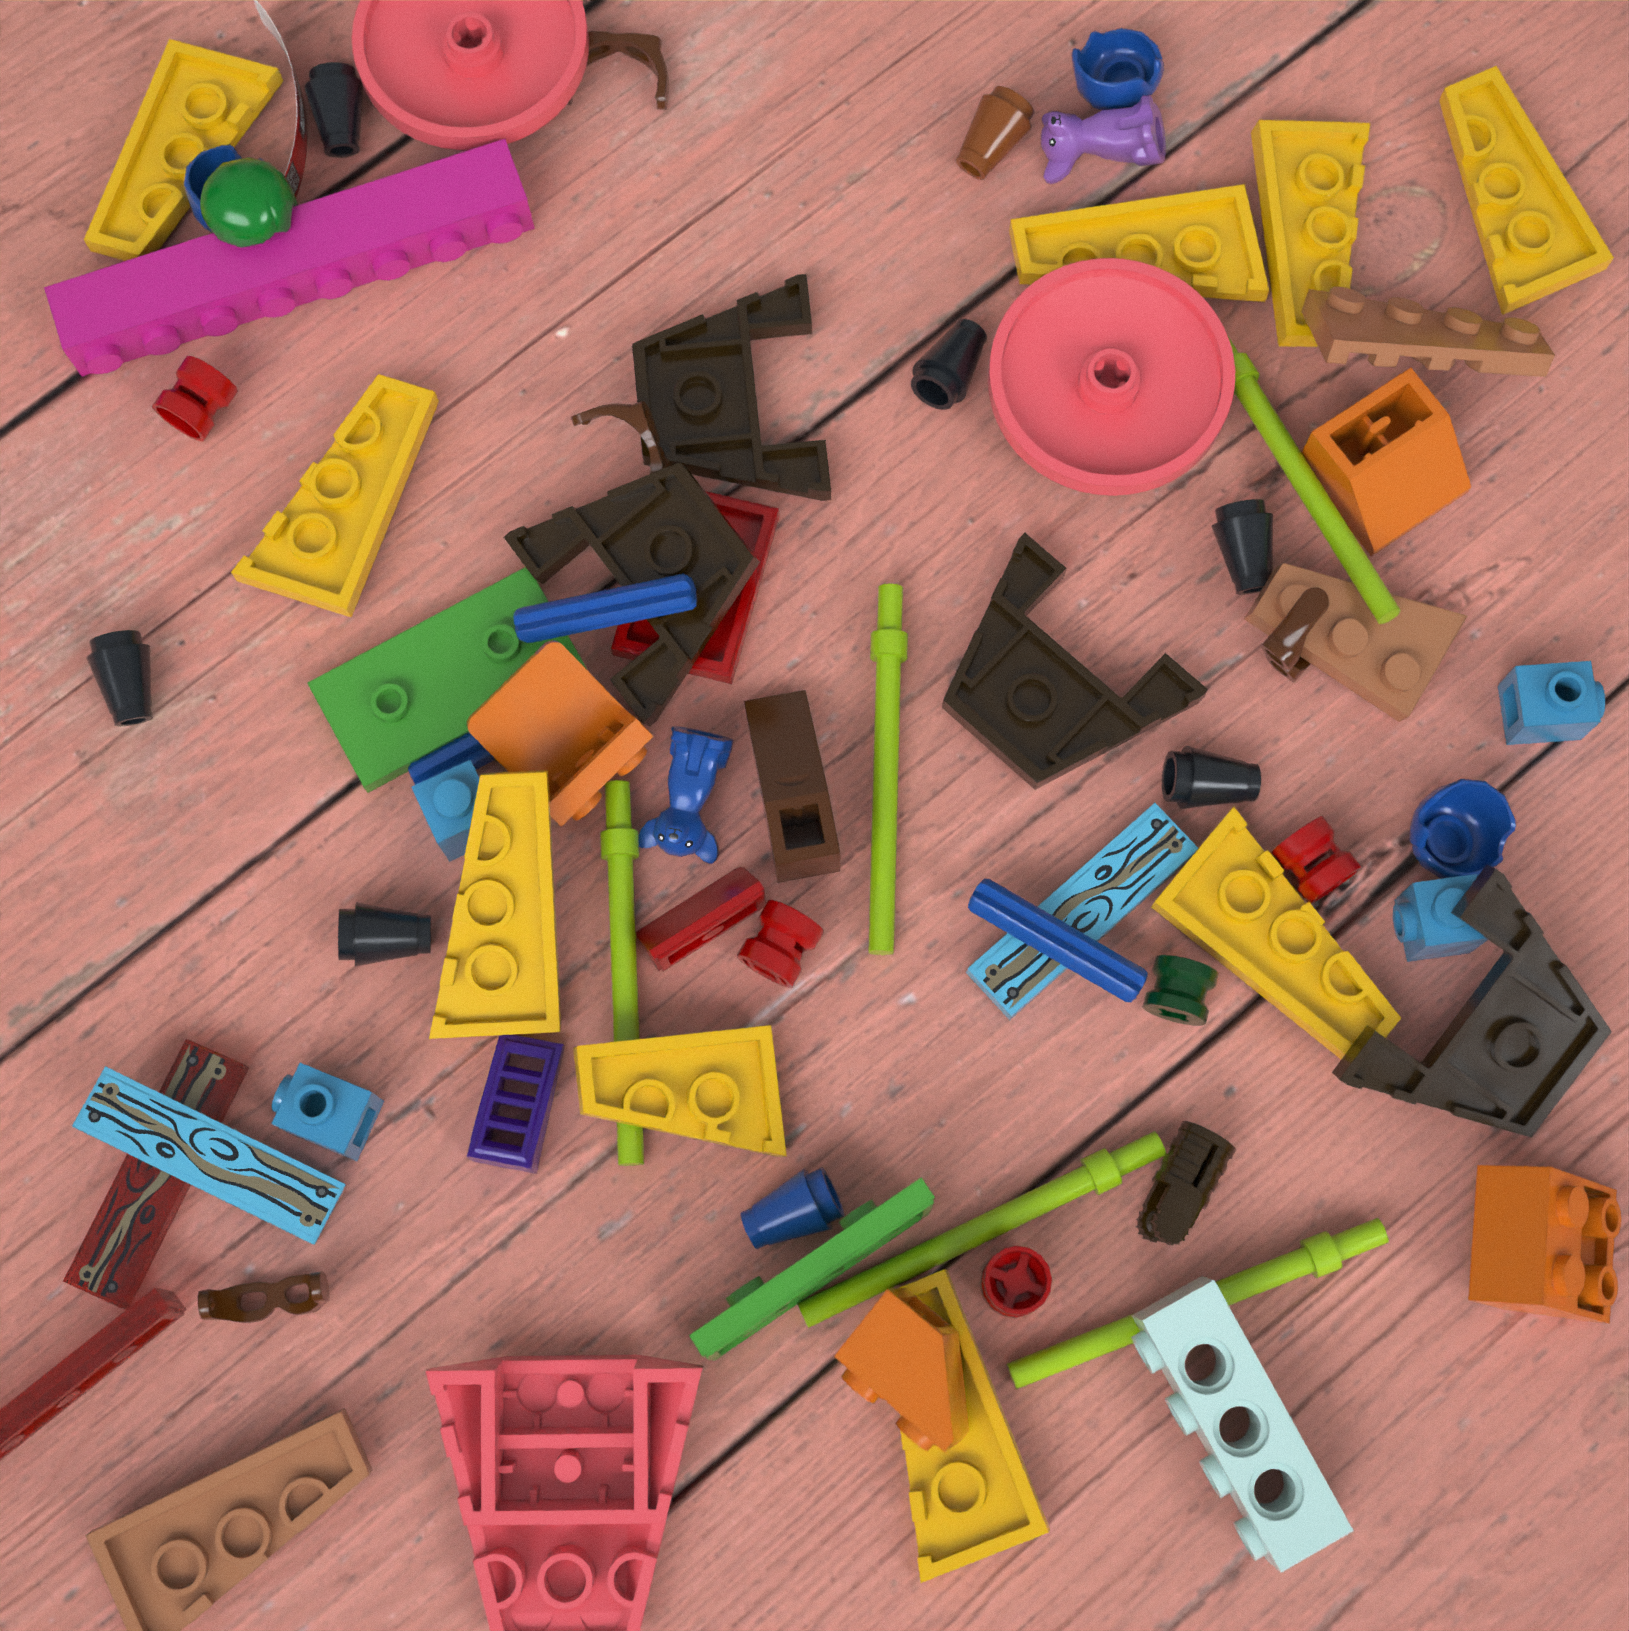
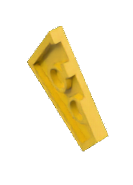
(688, 1085)

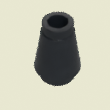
(337, 106)
(949, 365)
(1246, 543)
(123, 675)
(1208, 779)
(381, 934)

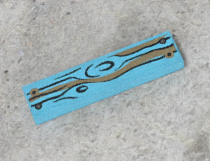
(1090, 902)
(209, 1155)

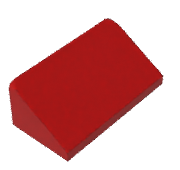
(702, 918)

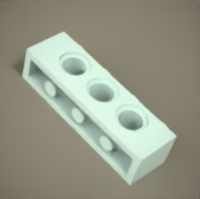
(1306, 1512)

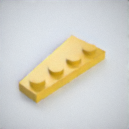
(189, 107)
(1519, 199)
(1308, 210)
(1193, 235)
(340, 514)
(1260, 929)
(503, 931)
(979, 1491)

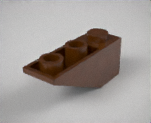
(793, 786)

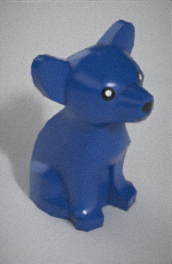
(690, 782)

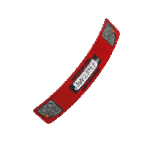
(297, 160)

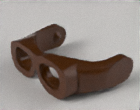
(640, 47)
(639, 418)
(1287, 640)
(227, 1306)

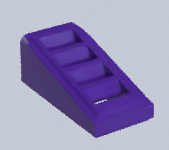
(504, 1155)

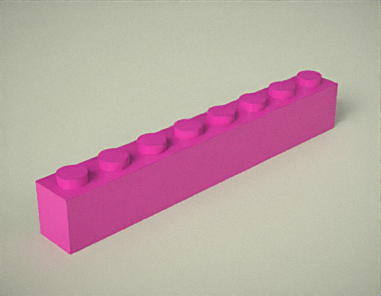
(330, 248)

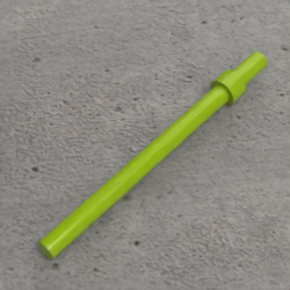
(1311, 491)
(888, 650)
(619, 849)
(1098, 1172)
(1318, 1255)

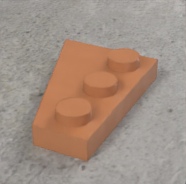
(1377, 661)

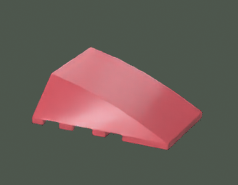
(565, 1480)

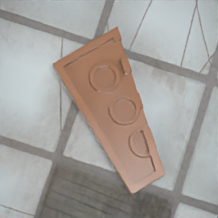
(1350, 323)

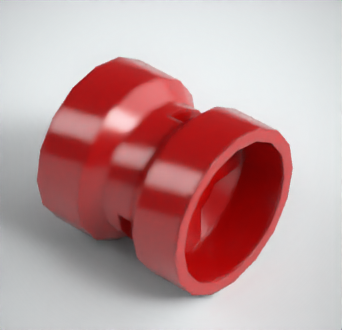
(195, 398)
(1308, 847)
(779, 945)
(1022, 1273)

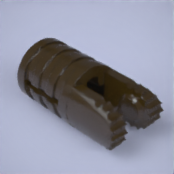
(1184, 1183)

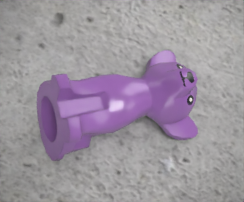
(1115, 134)

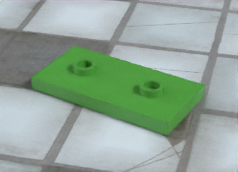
(427, 680)
(863, 1233)

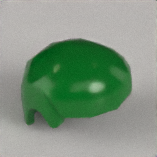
(247, 202)

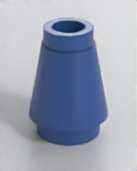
(794, 1210)

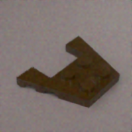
(705, 395)
(645, 534)
(1036, 699)
(1511, 1042)

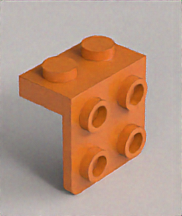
(560, 722)

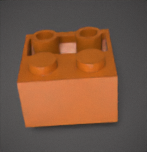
(1389, 461)
(1544, 1243)
(911, 1363)

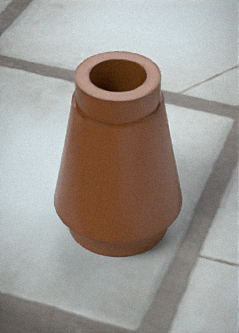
(994, 131)

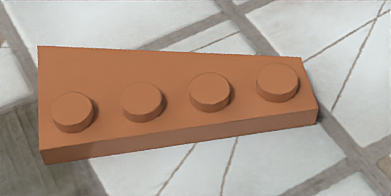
(205, 1537)

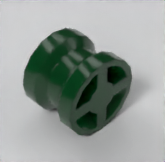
(1180, 990)

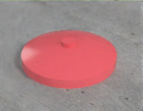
(470, 67)
(1111, 376)

